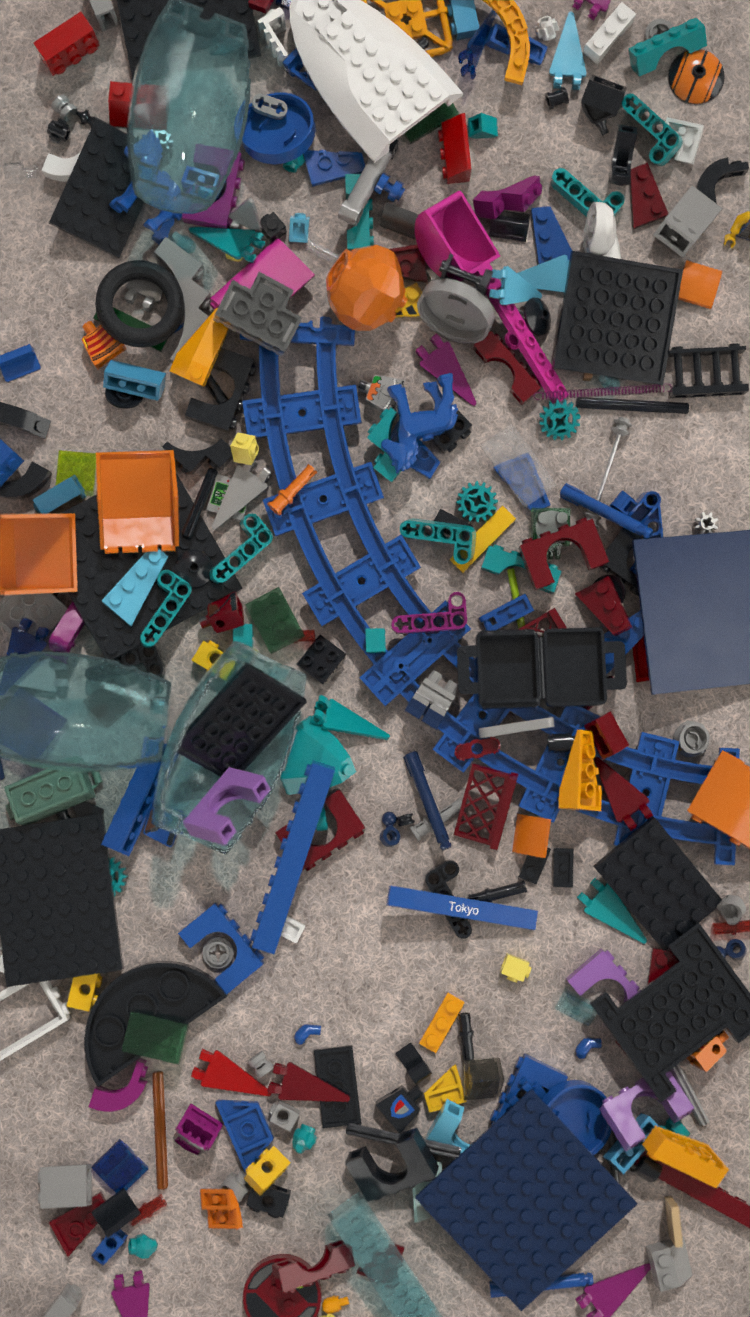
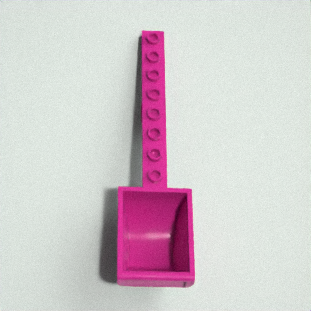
(456, 230)

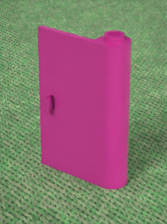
(277, 263)

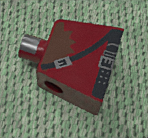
(224, 614)

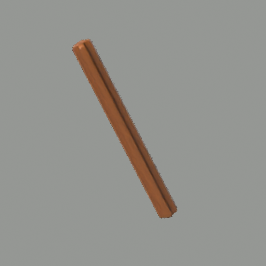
(160, 1130)

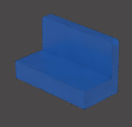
(19, 363)

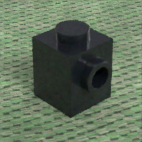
(272, 226)

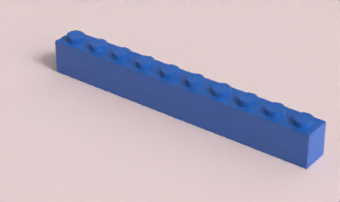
(293, 857)

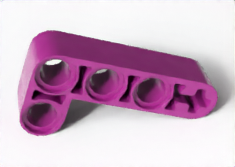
(429, 617)
(67, 630)

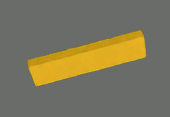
(486, 536)

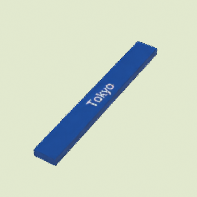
(461, 907)

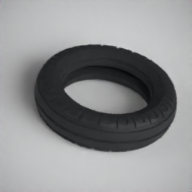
(139, 271)

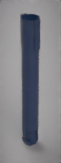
(416, 771)

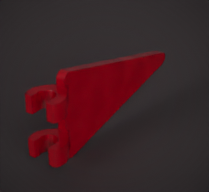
(622, 795)
(303, 1086)

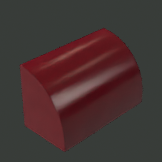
(607, 735)

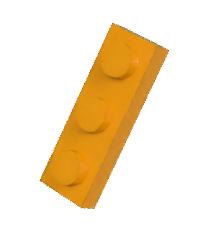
(441, 1022)

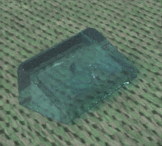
(576, 1007)

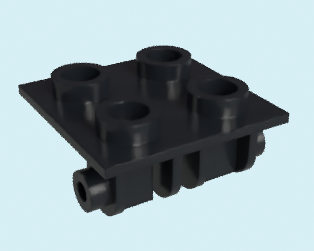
(321, 659)

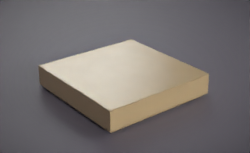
(673, 1221)

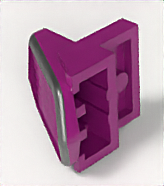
(196, 1130)

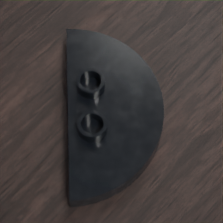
(154, 989)

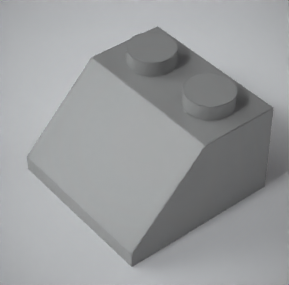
(669, 1264)

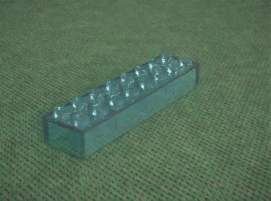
(381, 1259)

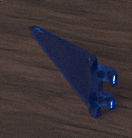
(476, 46)
(24, 642)

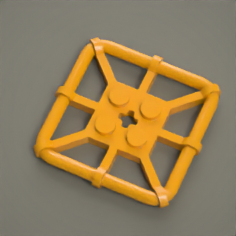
(417, 25)

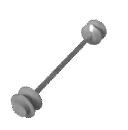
(620, 430)

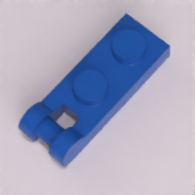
(507, 613)

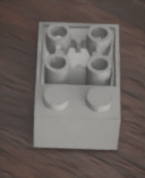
(687, 221)

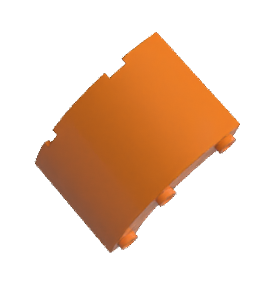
(725, 799)

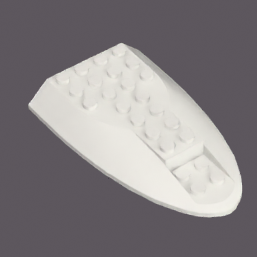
(368, 70)

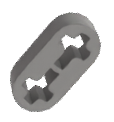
(271, 102)

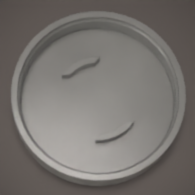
(455, 311)

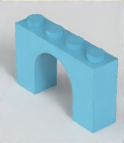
(445, 1124)

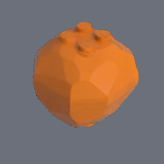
(366, 287)

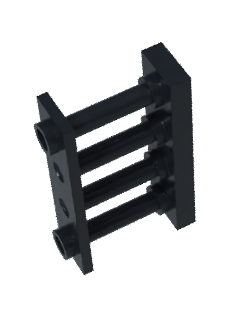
(481, 282)
(717, 388)

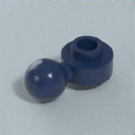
(389, 820)
(729, 950)

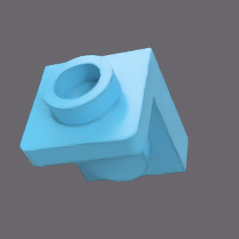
(299, 228)

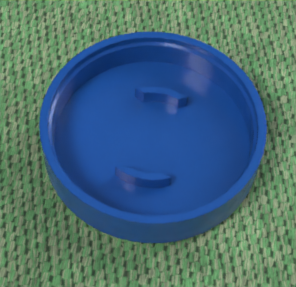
(279, 140)
(579, 1107)

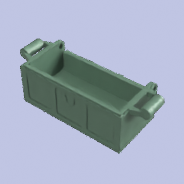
(48, 794)

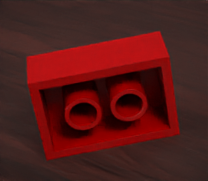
(67, 44)

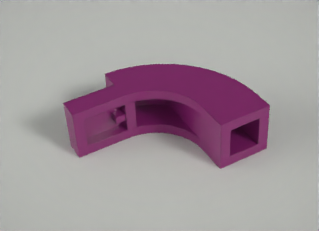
(113, 1100)

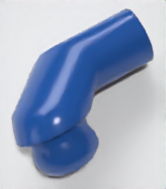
(304, 1032)
(585, 1046)

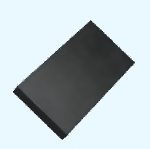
(338, 1069)

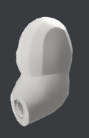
(600, 231)

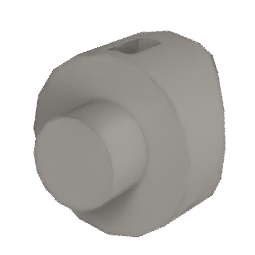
(732, 909)
(237, 1184)

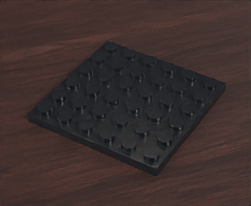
(617, 318)

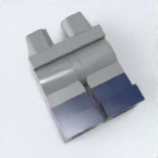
(432, 694)

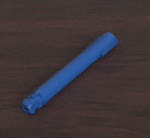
(578, 498)
(561, 1282)

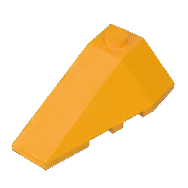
(200, 352)
(579, 781)

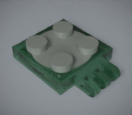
(549, 520)

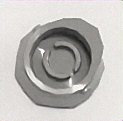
(689, 735)

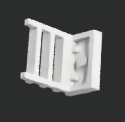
(269, 27)

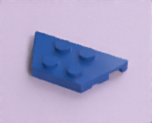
(246, 1128)

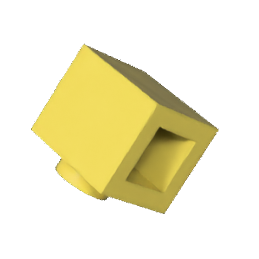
(244, 448)
(515, 968)

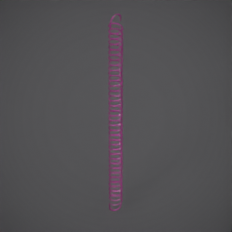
(602, 391)

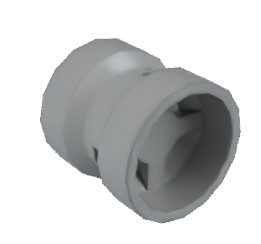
(63, 107)
(257, 1061)

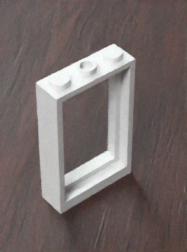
(61, 1009)

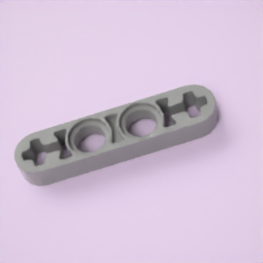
(516, 727)

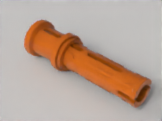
(286, 496)

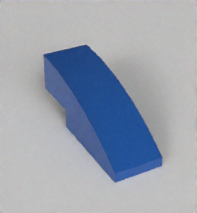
(499, 40)

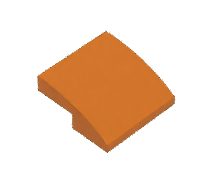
(699, 284)
(531, 835)
(221, 1208)

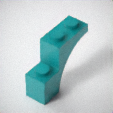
(377, 435)

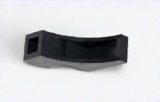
(189, 461)

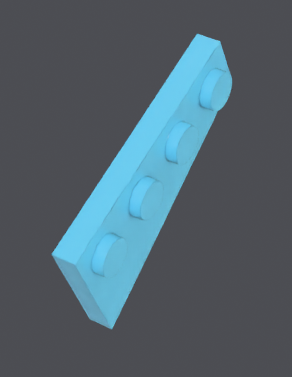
(132, 590)

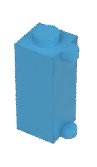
(59, 495)

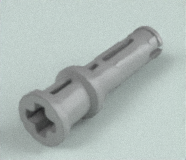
(446, 813)

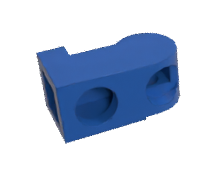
(108, 1247)

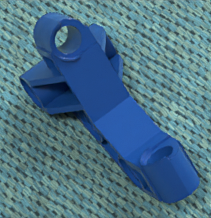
(641, 511)

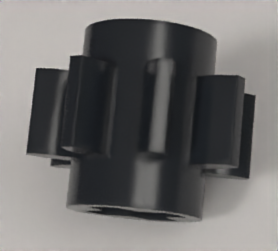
(58, 130)

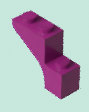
(514, 198)

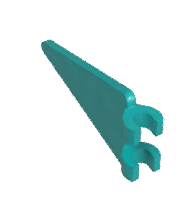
(231, 241)
(343, 720)
(610, 909)

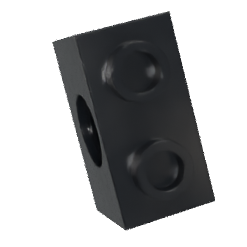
(276, 1208)

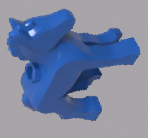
(165, 218)
(420, 424)

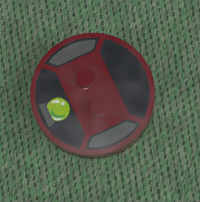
(265, 1300)

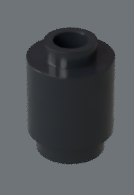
(560, 742)

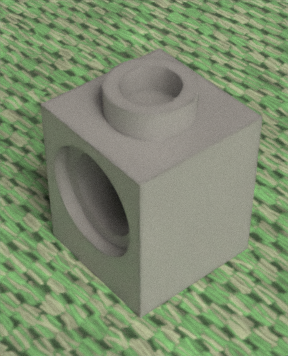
(288, 1122)

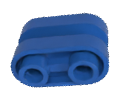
(395, 190)

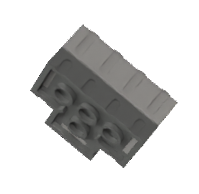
(260, 313)

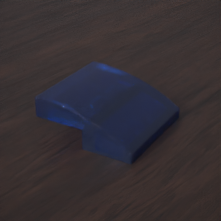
(119, 1167)

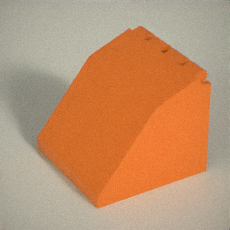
(137, 501)
(37, 553)

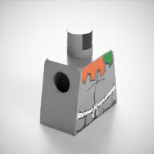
(377, 391)

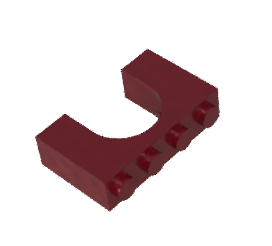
(582, 534)
(348, 826)

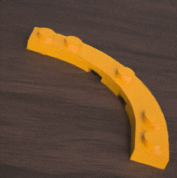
(518, 38)

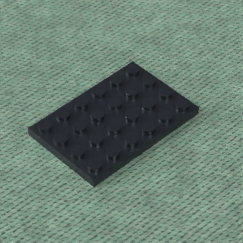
(94, 182)
(240, 721)
(658, 882)

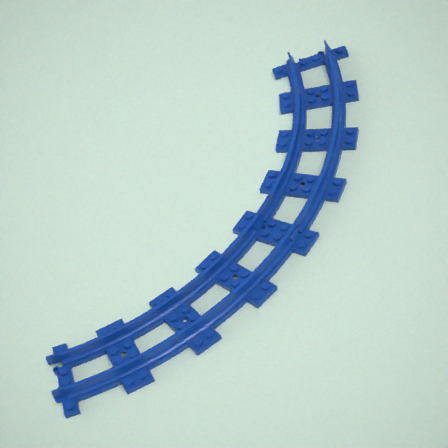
(387, 567)

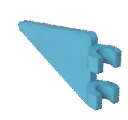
(568, 56)
(548, 275)
(513, 287)

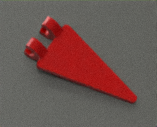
(226, 1075)

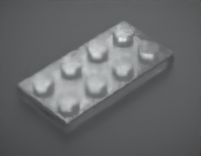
(518, 465)

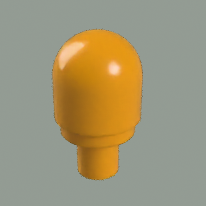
(334, 1304)

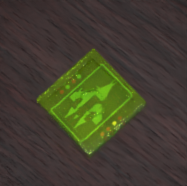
(78, 464)

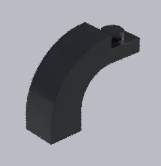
(622, 155)
(719, 170)
(23, 420)
(27, 485)

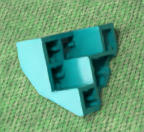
(315, 744)

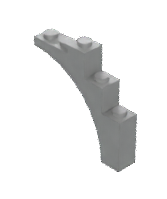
(186, 271)

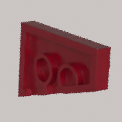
(645, 197)
(76, 1224)

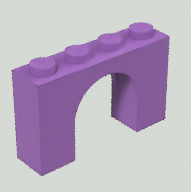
(232, 785)
(597, 968)
(619, 1114)

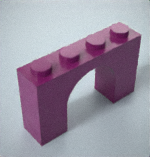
(217, 214)

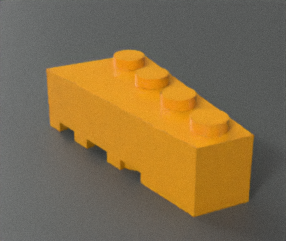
(686, 1155)

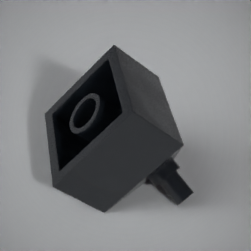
(602, 101)

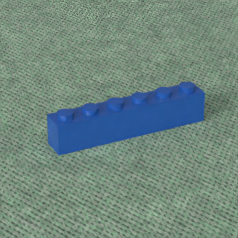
(132, 810)

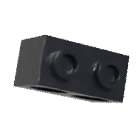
(454, 435)

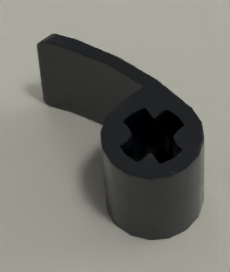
(414, 1063)
(647, 1169)

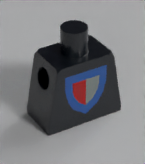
(400, 1106)

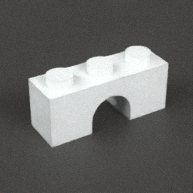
(610, 30)

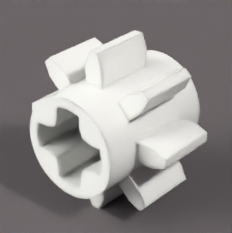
(546, 28)
(711, 521)

